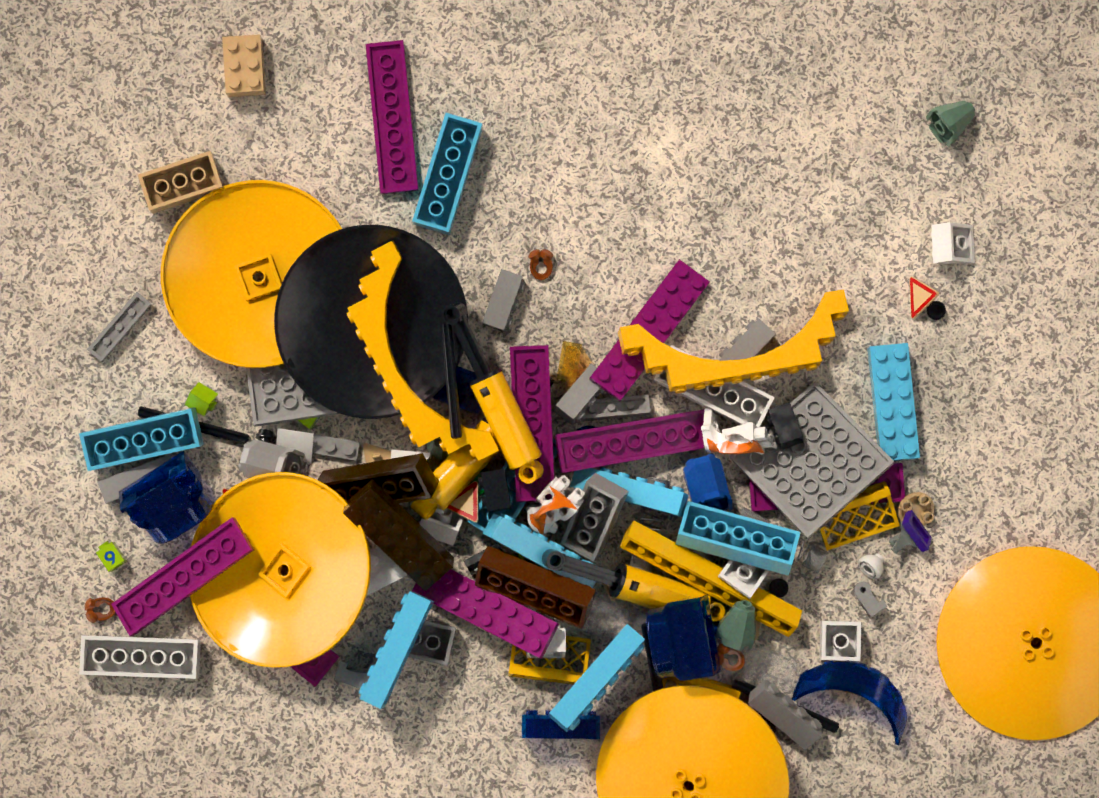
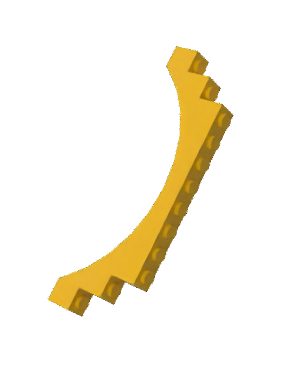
(371, 321)
(690, 372)

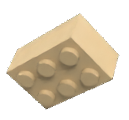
(244, 65)

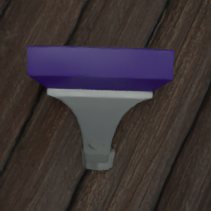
(912, 534)

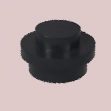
(936, 310)
(265, 435)
(778, 587)

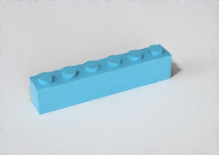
(640, 492)

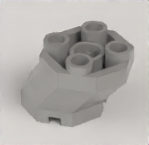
(263, 458)

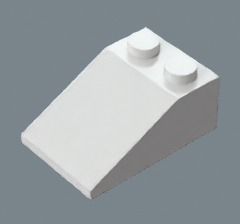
(743, 577)

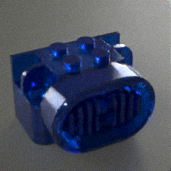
(167, 499)
(683, 639)

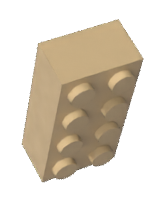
(180, 182)

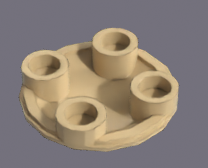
(920, 504)

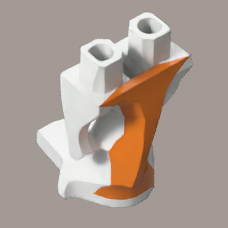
(734, 440)
(543, 516)

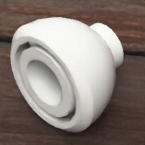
(871, 565)

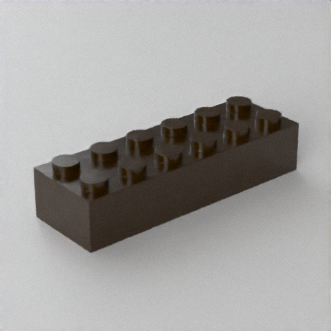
(402, 478)
(398, 535)

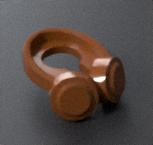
(547, 260)
(94, 616)
(724, 662)

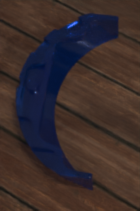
(860, 680)

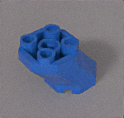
(707, 482)

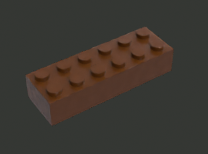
(535, 587)

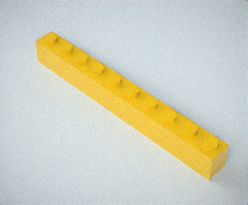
(704, 576)

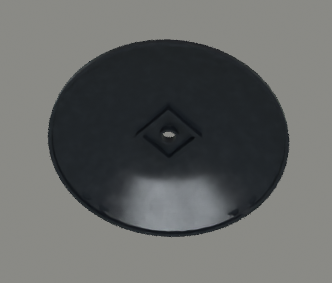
(322, 343)

